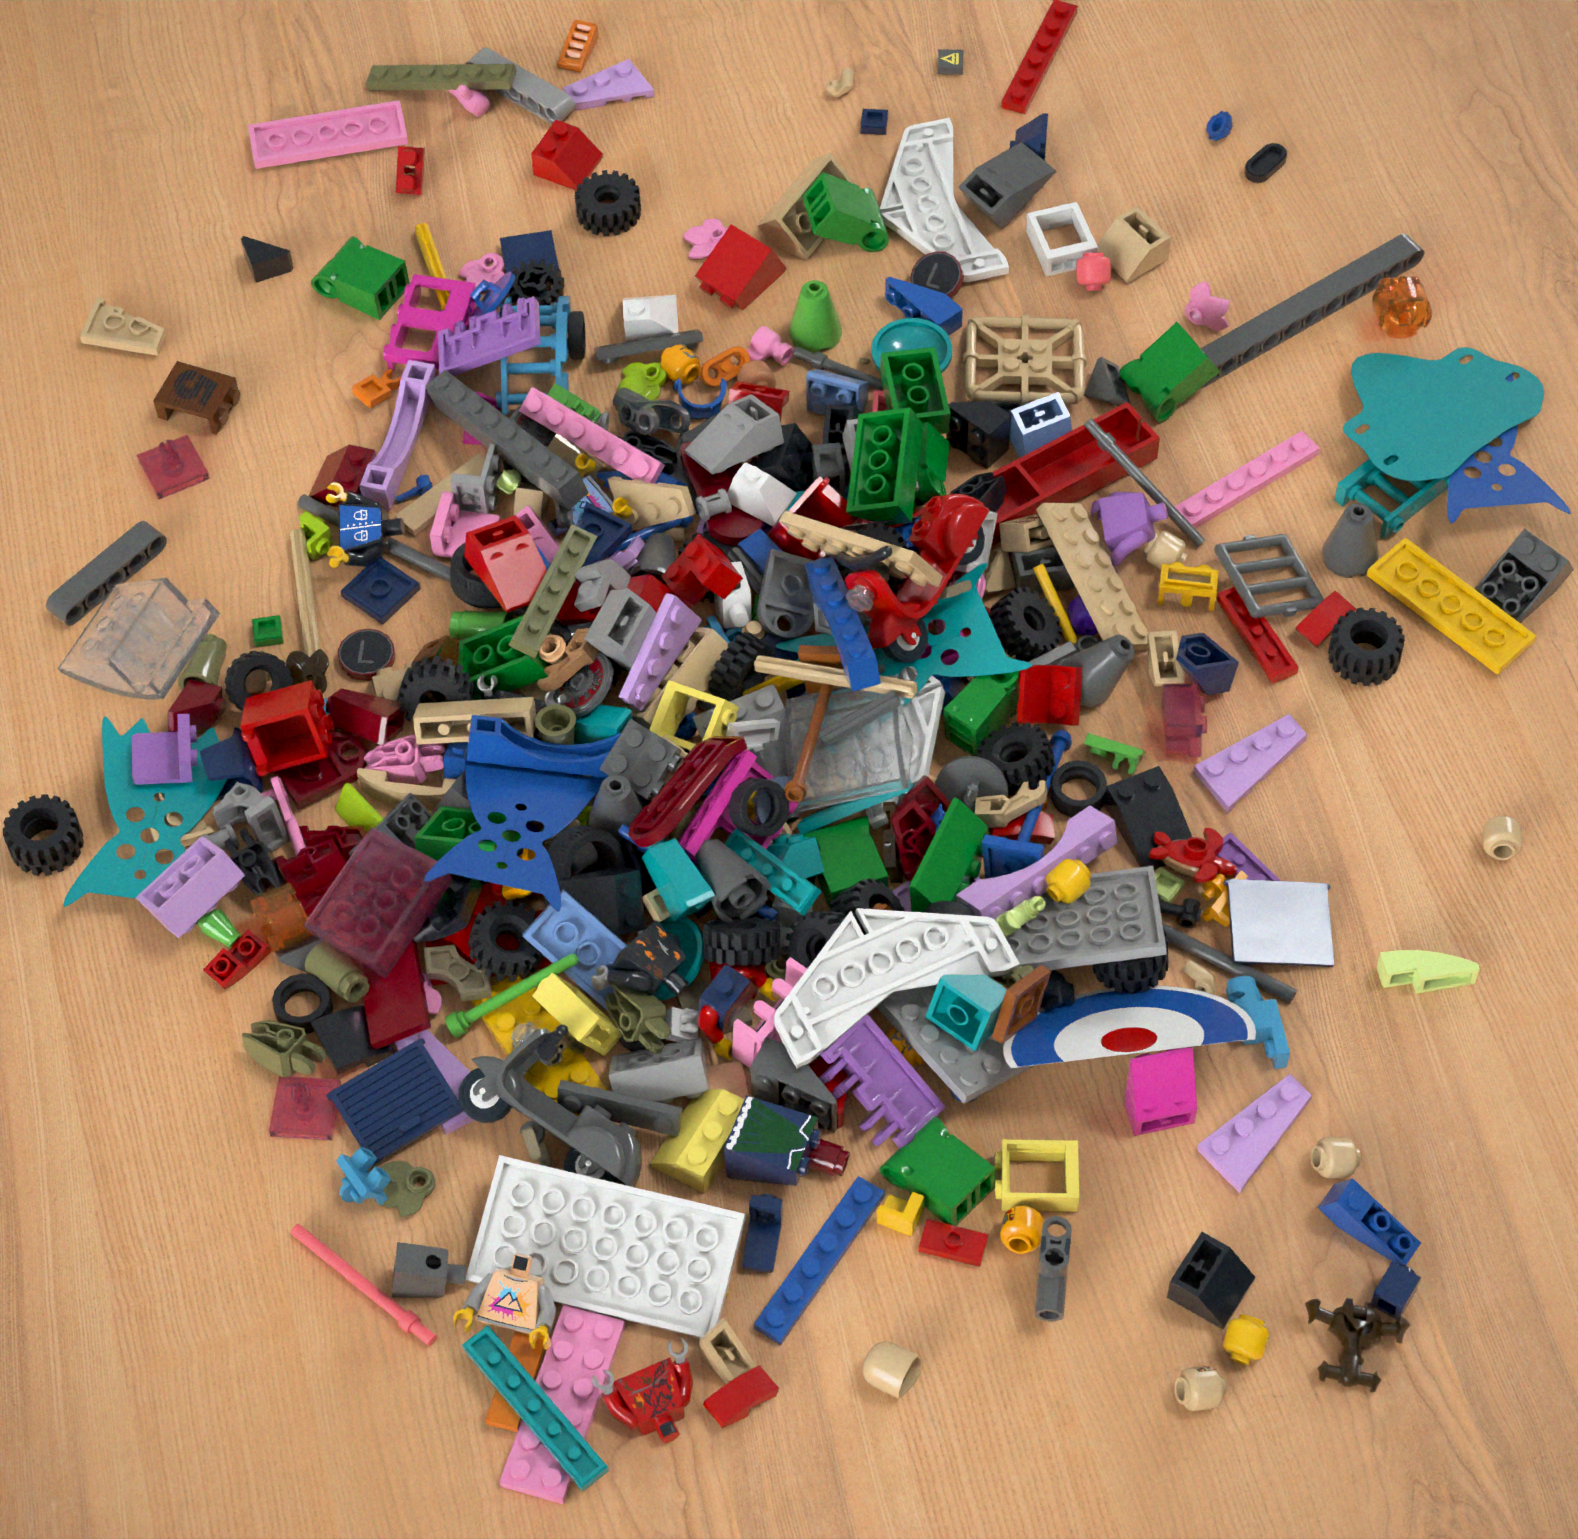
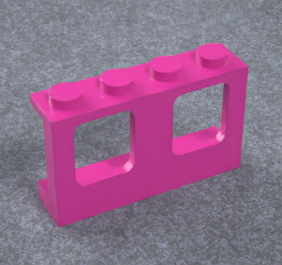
(458, 308)
(715, 808)

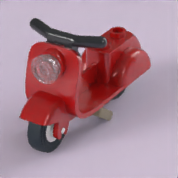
(947, 537)

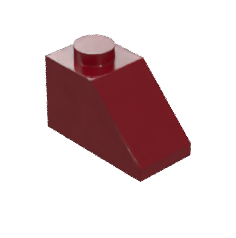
(202, 703)

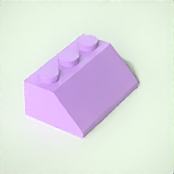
(191, 886)

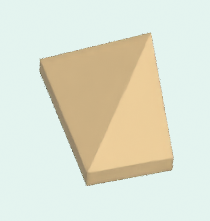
(998, 572)

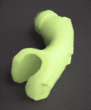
(509, 481)
(1015, 918)

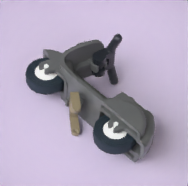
(596, 1143)

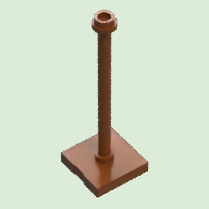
(823, 656)
(1020, 1000)

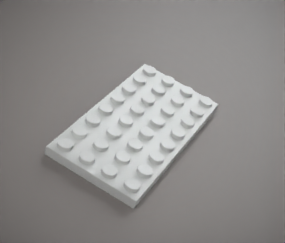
(610, 1245)

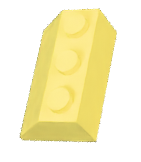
(700, 1145)

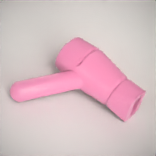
(472, 100)

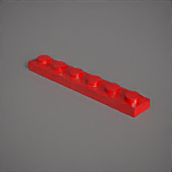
(1039, 57)

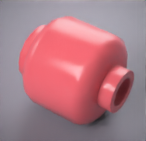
(1093, 270)

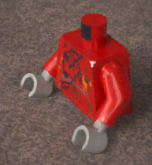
(652, 1396)

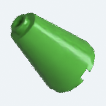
(815, 319)

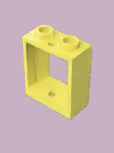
(673, 706)
(578, 1013)
(1039, 1150)

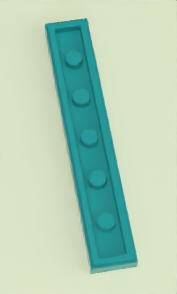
(535, 1408)

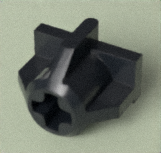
(1057, 992)

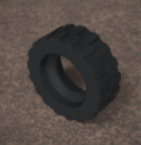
(245, 665)

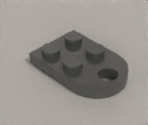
(785, 595)

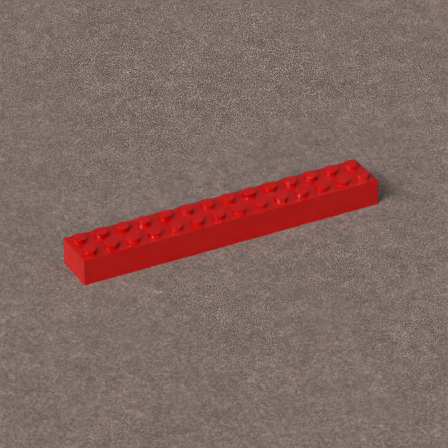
(1071, 466)

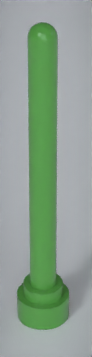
(460, 1021)

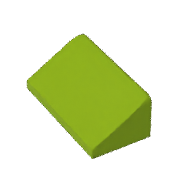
(355, 809)

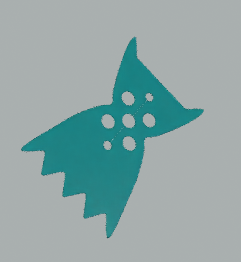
(978, 653)
(115, 876)

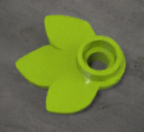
(640, 381)

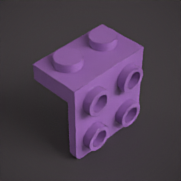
(165, 755)

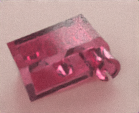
(1183, 719)

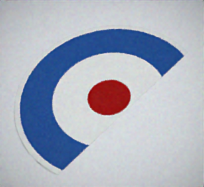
(1124, 1023)

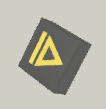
(950, 61)

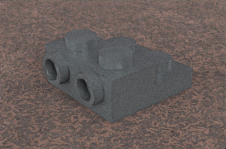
(642, 759)

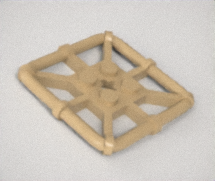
(1012, 352)

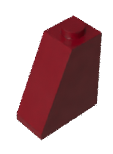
(366, 715)

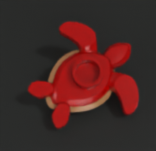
(1194, 856)

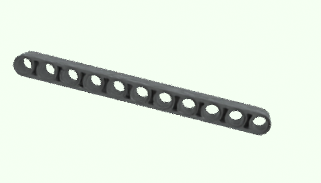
(1312, 305)

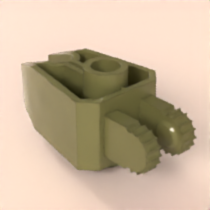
(638, 1017)
(282, 1048)

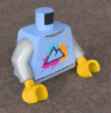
(595, 496)

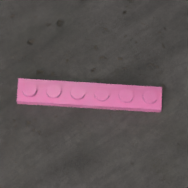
(591, 437)
(1248, 479)

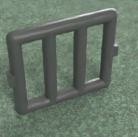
(1246, 591)

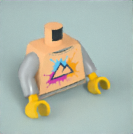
(512, 1301)

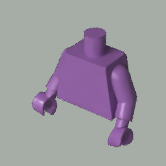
(1127, 522)

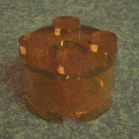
(1401, 306)
(281, 917)

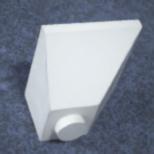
(649, 316)
(760, 494)

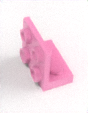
(452, 524)

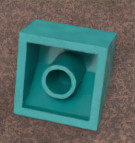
(798, 853)
(967, 1007)

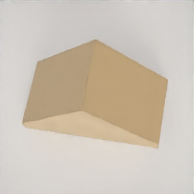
(533, 496)
(1162, 655)
(724, 1352)

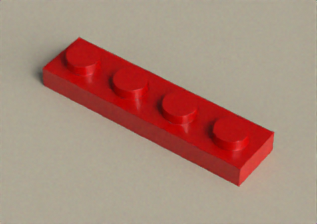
(1258, 637)

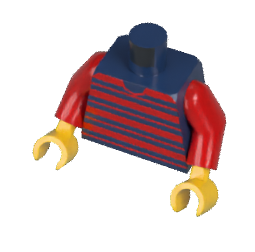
(726, 999)

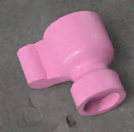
(767, 344)

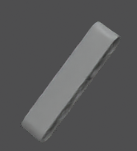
(530, 90)

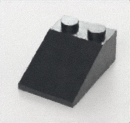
(1142, 807)
(610, 896)

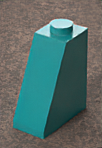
(601, 724)
(676, 879)

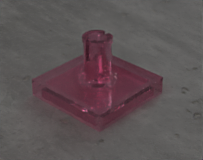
(173, 466)
(303, 1108)

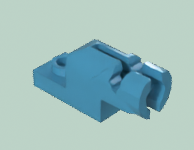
(1265, 1017)

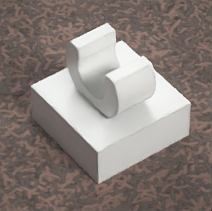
(682, 1024)

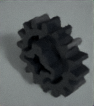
(536, 281)

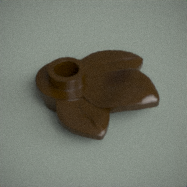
(308, 668)

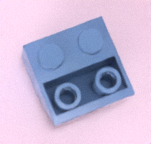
(834, 389)
(1038, 423)

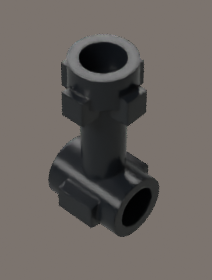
(1188, 912)

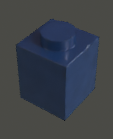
(1395, 1290)

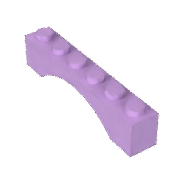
(388, 467)
(1084, 839)

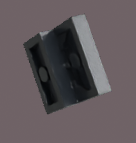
(450, 912)
(347, 1039)

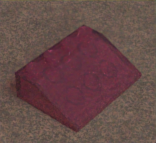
(377, 902)

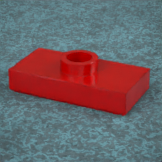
(953, 1242)

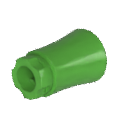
(472, 622)

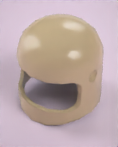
(887, 1367)

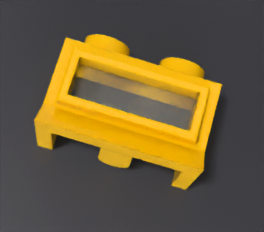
(1188, 582)

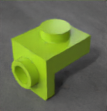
(318, 534)

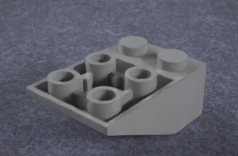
(737, 435)
(621, 626)

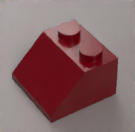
(343, 467)

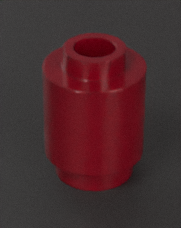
(829, 1158)

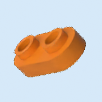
(723, 367)

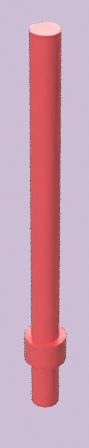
(407, 1319)

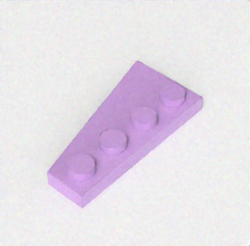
(1242, 765)
(449, 1066)
(1249, 1137)

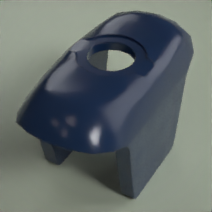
(231, 761)

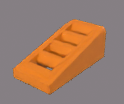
(579, 31)

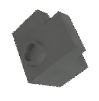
(830, 463)

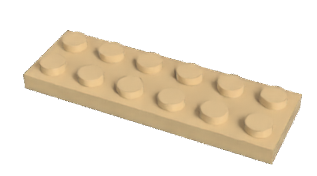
(834, 540)
(1092, 572)

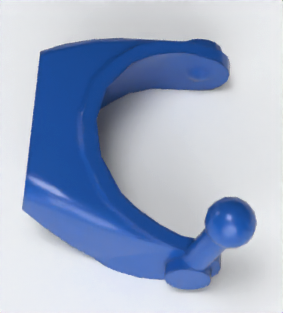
(701, 411)

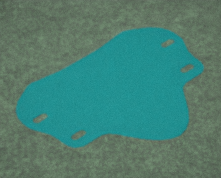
(1436, 409)

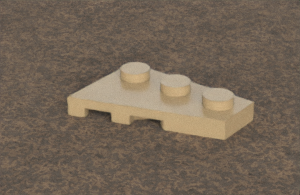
(119, 330)

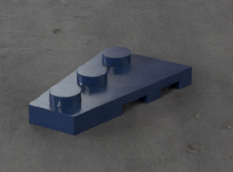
(609, 531)

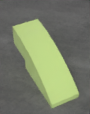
(1425, 970)

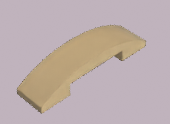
(378, 786)

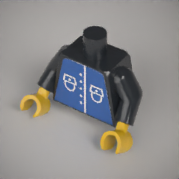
(362, 529)

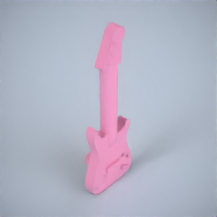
(280, 794)

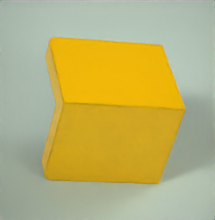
(901, 1214)

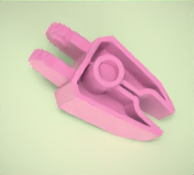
(406, 760)

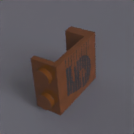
(198, 394)

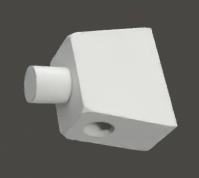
(736, 607)

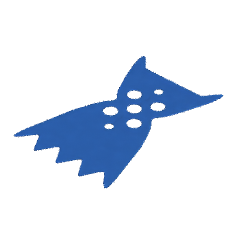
(1520, 488)
(549, 798)

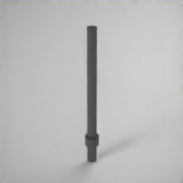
(821, 361)
(1107, 443)

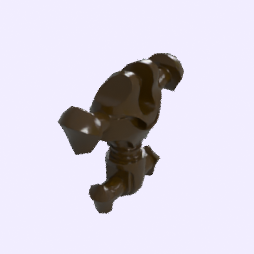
(1355, 1329)

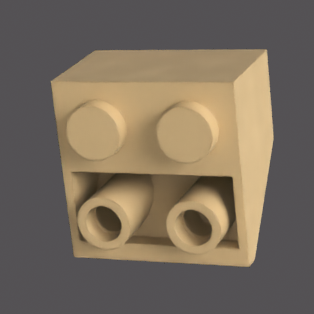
(1134, 244)

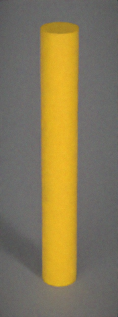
(1055, 602)

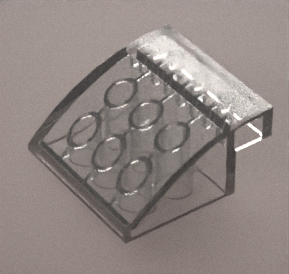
(140, 639)
(857, 766)

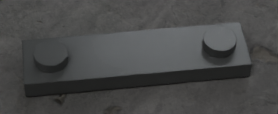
(611, 352)
(622, 1107)

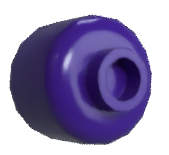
(1080, 618)

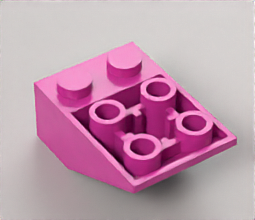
(1161, 1091)

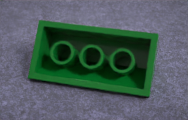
(885, 466)
(950, 859)

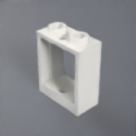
(1055, 260)

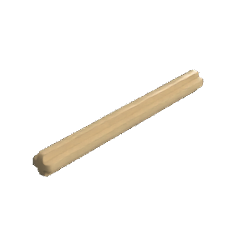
(304, 591)
(829, 676)

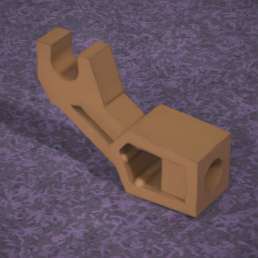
(579, 655)

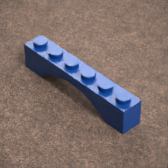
(845, 625)
(498, 743)

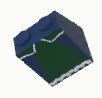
(770, 1143)

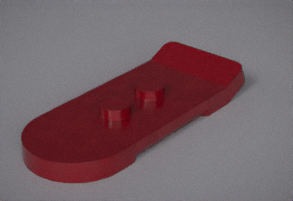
(724, 527)
(684, 788)

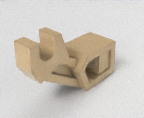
(999, 810)

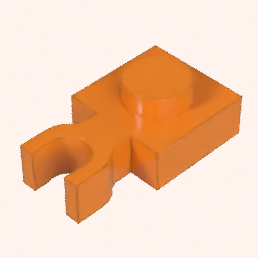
(374, 390)

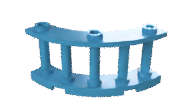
(549, 315)

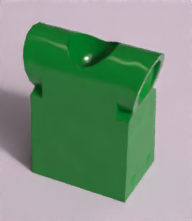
(845, 213)
(363, 278)
(1168, 372)
(931, 465)
(981, 709)
(847, 857)
(942, 1171)

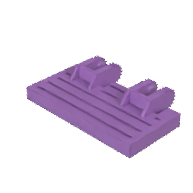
(489, 337)
(885, 1081)

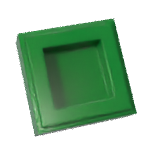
(267, 631)

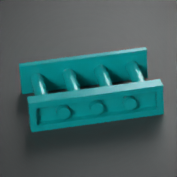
(1367, 474)

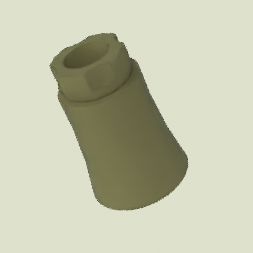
(205, 662)
(556, 724)
(337, 972)

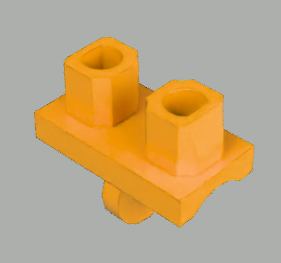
(1219, 907)

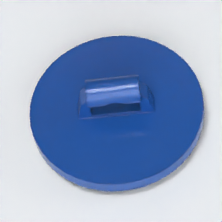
(494, 296)

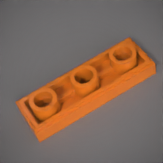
(500, 1412)

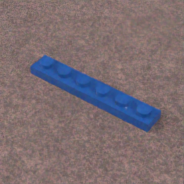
(819, 1260)

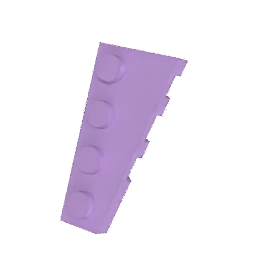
(661, 647)

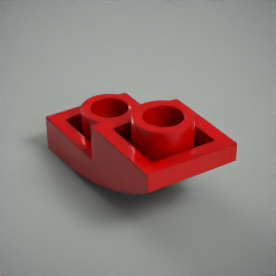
(1320, 621)
(1042, 832)
(238, 961)
(739, 1395)

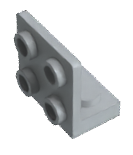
(477, 492)

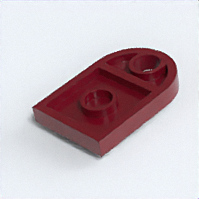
(324, 776)

